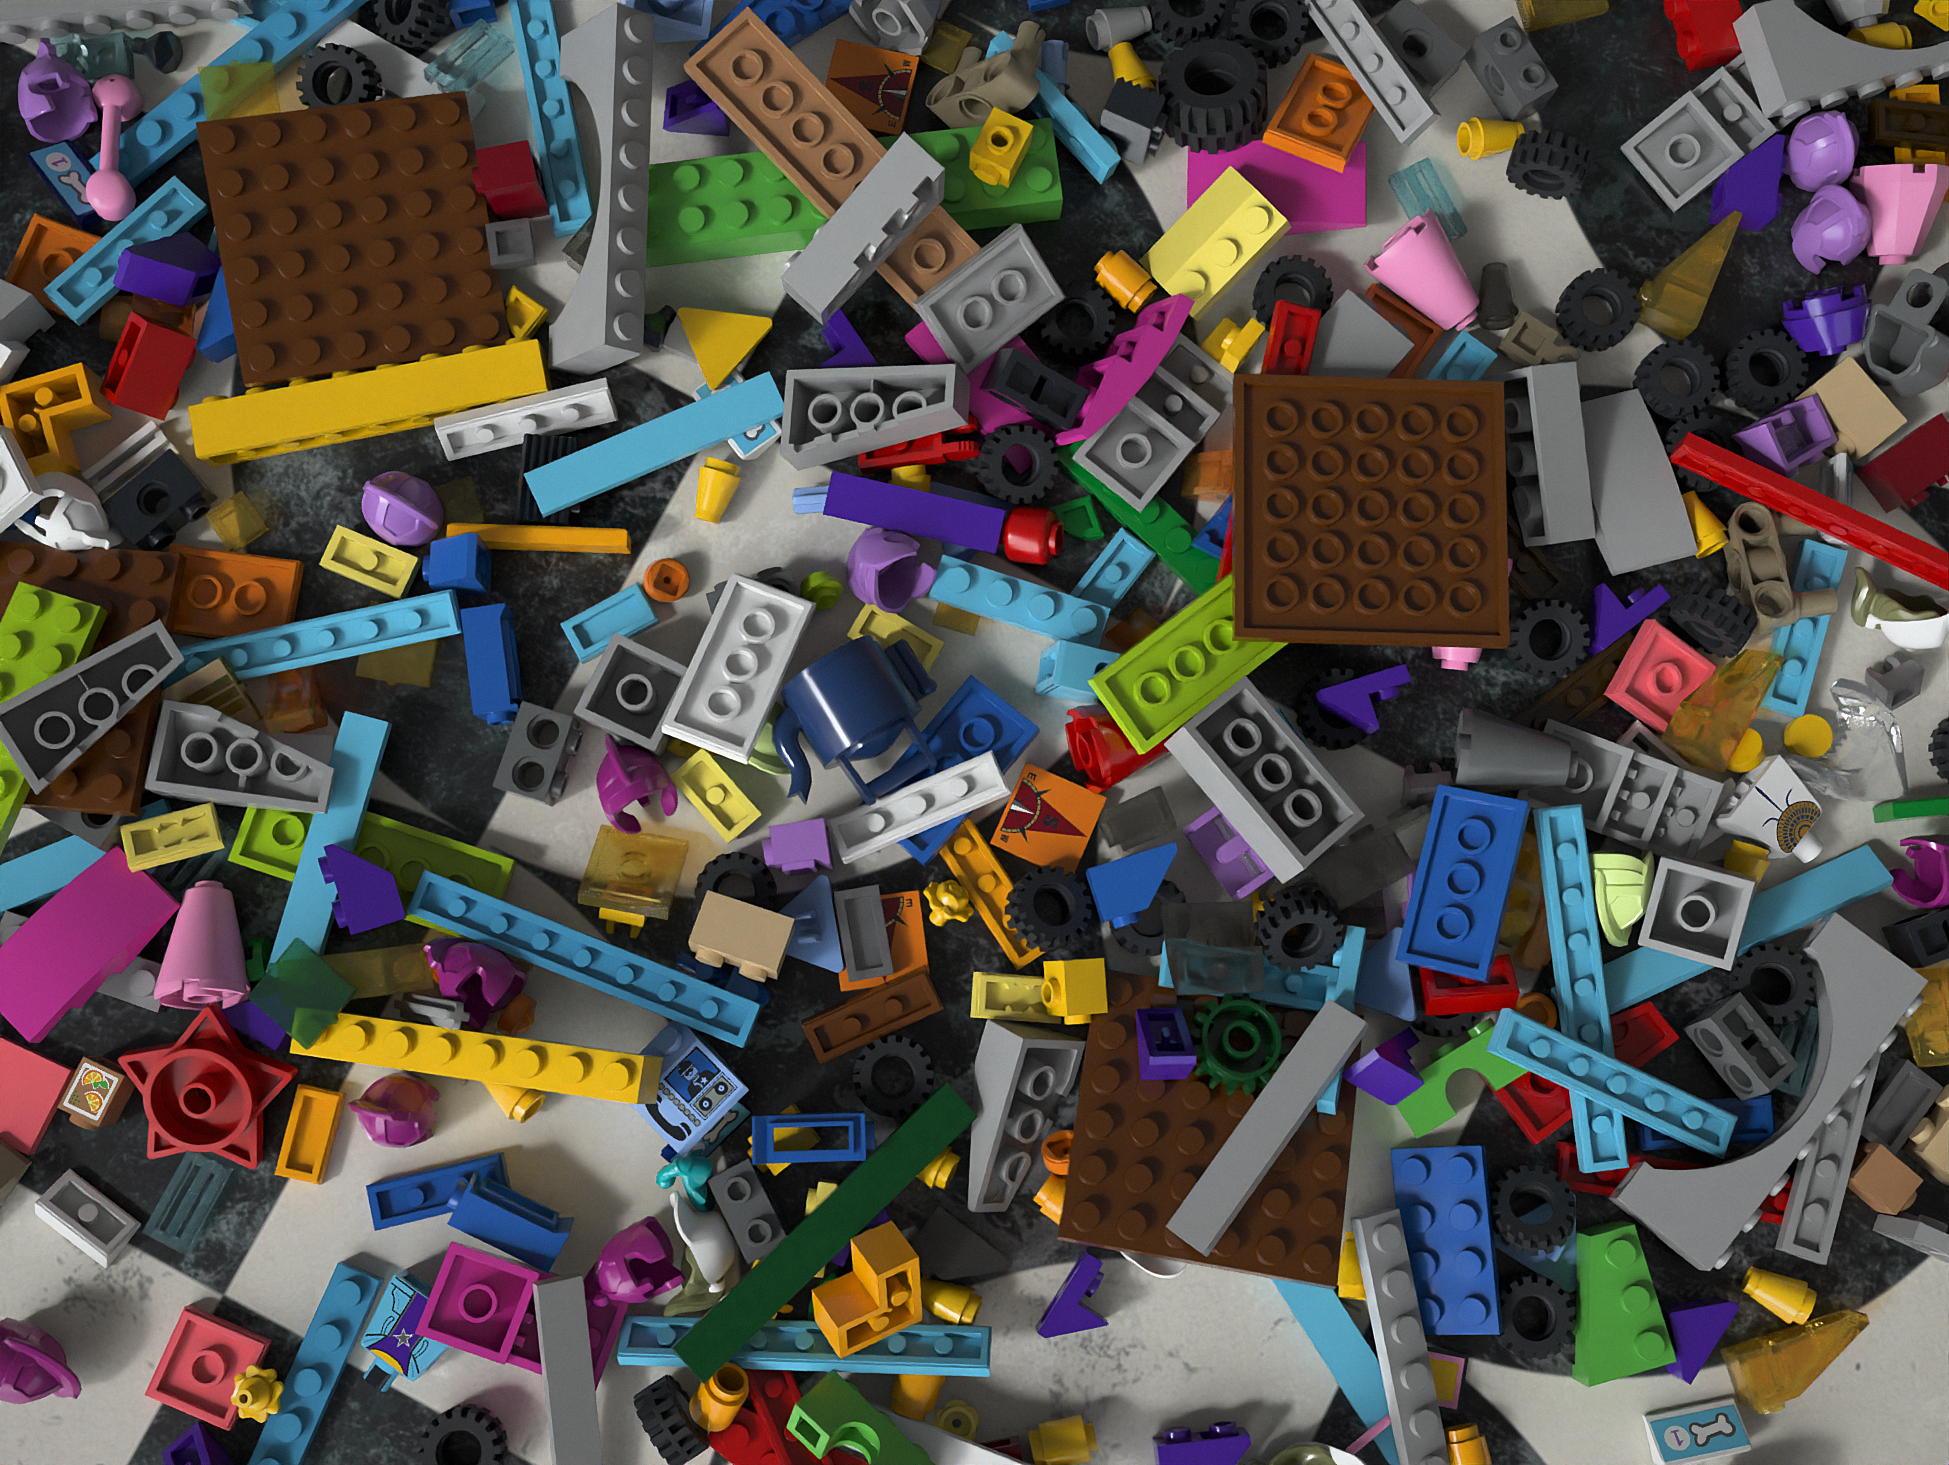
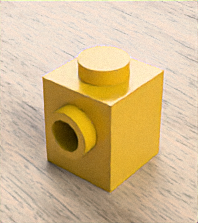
(1000, 148)
(1075, 989)

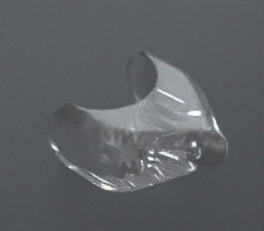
(1865, 757)

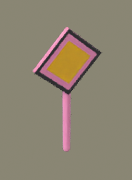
(1449, 1379)

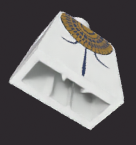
(1771, 812)

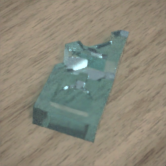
(97, 55)

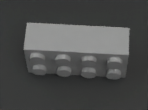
(1264, 780)

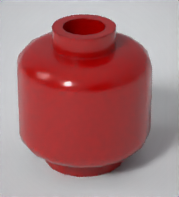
(1031, 535)

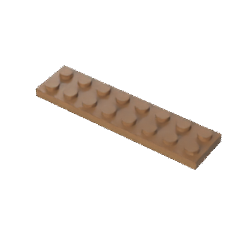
(815, 142)

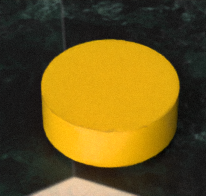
(1808, 736)
(1749, 753)

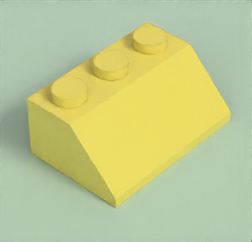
(1215, 242)

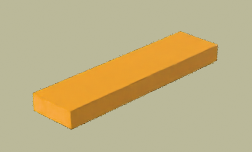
(547, 537)
(988, 888)

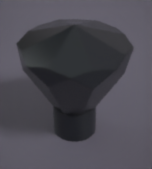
(161, 50)
(656, 328)

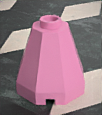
(1901, 206)

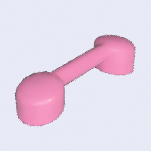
(107, 188)

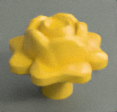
(948, 902)
(257, 1393)

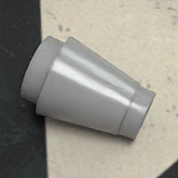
(1116, 25)

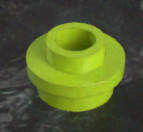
(821, 589)

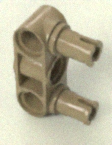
(998, 82)
(1760, 570)

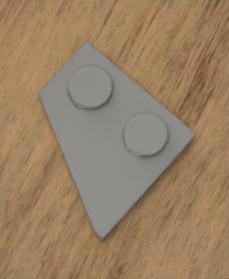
(1916, 1232)

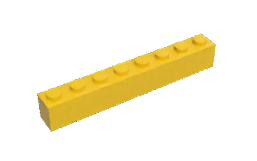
(364, 403)
(490, 1058)

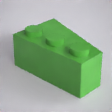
(1616, 1307)

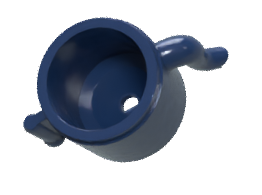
(854, 710)

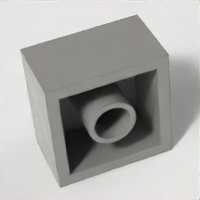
(632, 694)
(1697, 911)

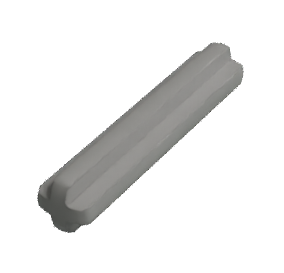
(432, 1010)

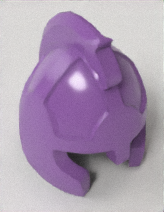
(55, 97)
(1821, 150)
(1831, 228)
(402, 509)
(885, 572)

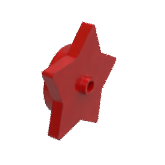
(206, 1091)

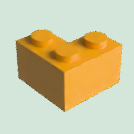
(47, 409)
(875, 1297)

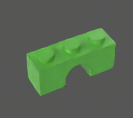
(1429, 1105)
(838, 1415)

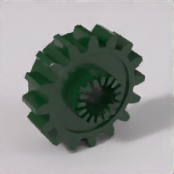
(1256, 1028)

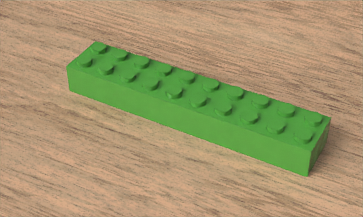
(751, 208)

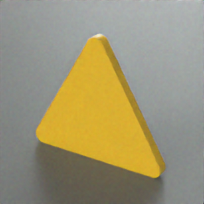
(721, 340)

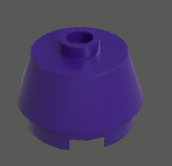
(1828, 319)

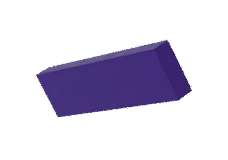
(913, 512)

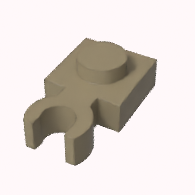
(1531, 343)

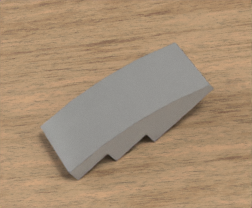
(1702, 135)
(1159, 424)
(1633, 486)
(1632, 795)

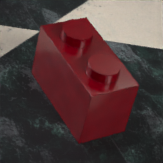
(511, 181)
(1909, 466)

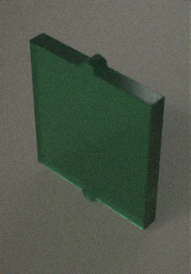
(302, 993)

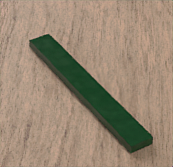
(823, 1233)

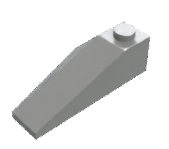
(222, 761)
(1015, 1088)

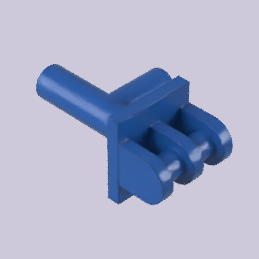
(719, 977)

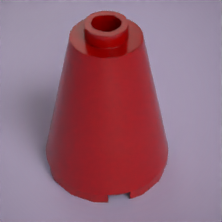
(1104, 749)

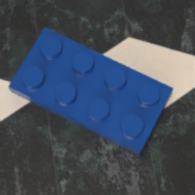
(965, 728)
(1463, 882)
(1449, 1237)

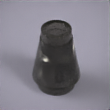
(1496, 298)

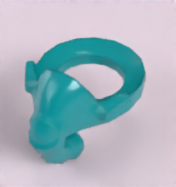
(695, 1172)

